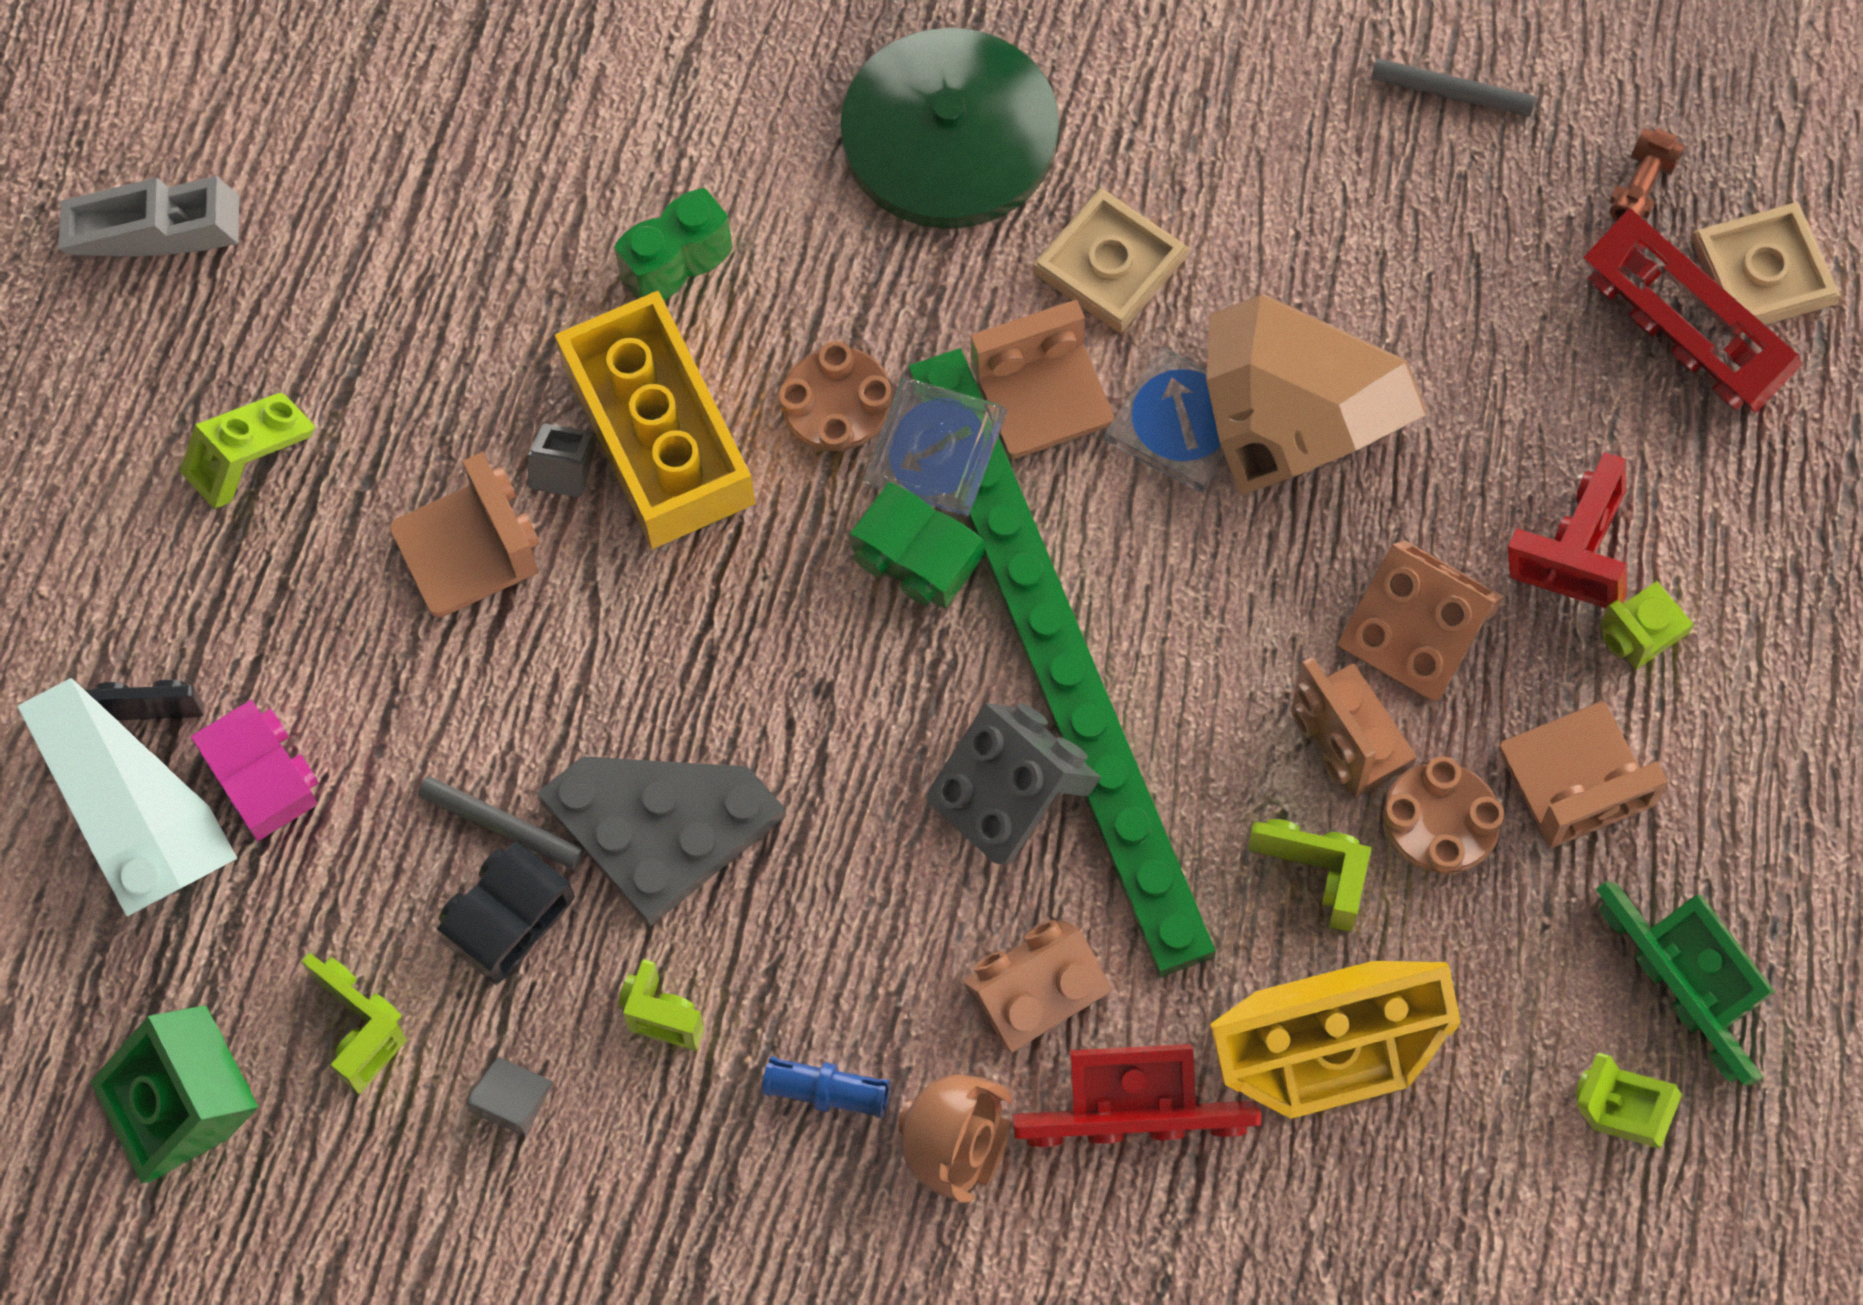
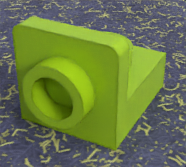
(1644, 625)
(664, 1019)

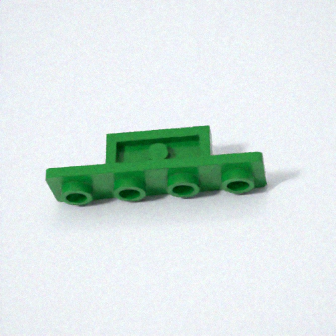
(1701, 967)

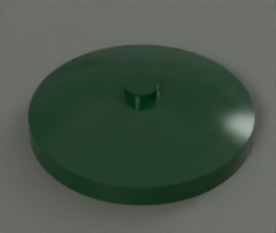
(949, 128)

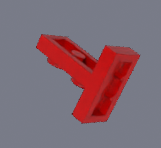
(1571, 560)

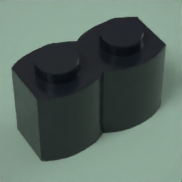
(504, 912)

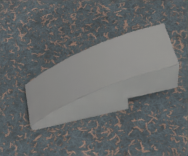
(150, 219)

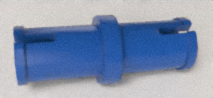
(826, 1087)

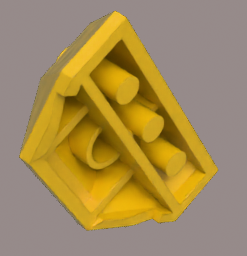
(1337, 1035)

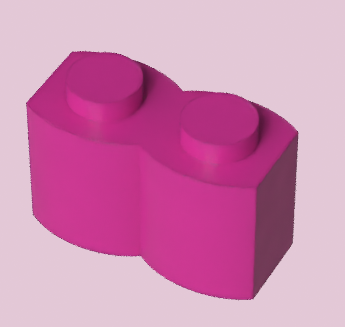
(256, 769)

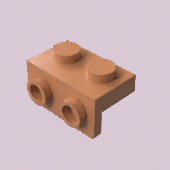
(1037, 983)

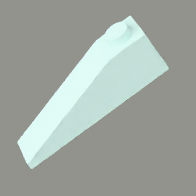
(130, 807)

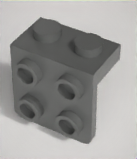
(1007, 778)

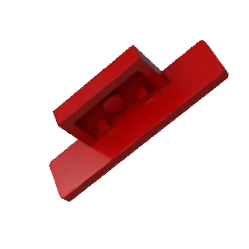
(1134, 1093)

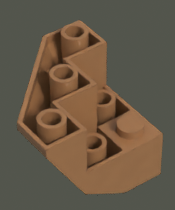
(1298, 391)

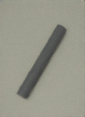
(1453, 87)
(500, 822)

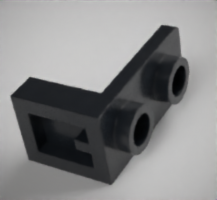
(160, 701)

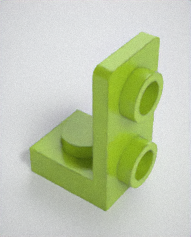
(237, 437)
(1332, 851)
(362, 1051)

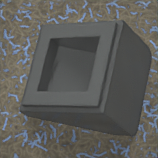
(561, 460)
(509, 1096)

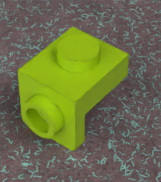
(1626, 1102)

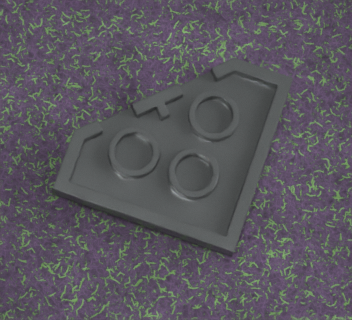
(660, 823)

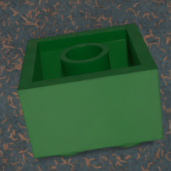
(173, 1091)

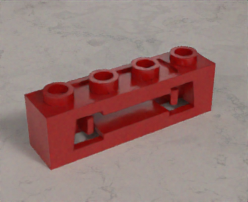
(1759, 373)

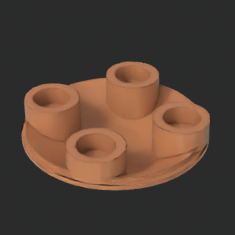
(836, 398)
(1442, 817)

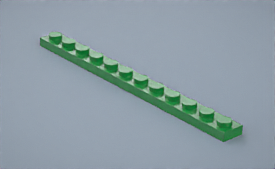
(1079, 701)

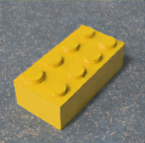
(655, 419)

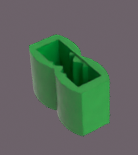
(680, 244)
(916, 545)

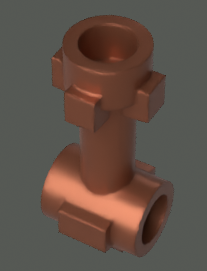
(1656, 153)

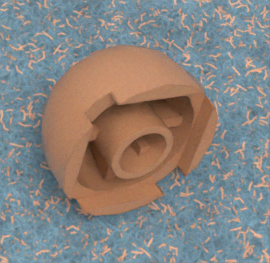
(955, 1134)

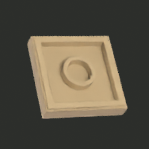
(1110, 260)
(1768, 263)

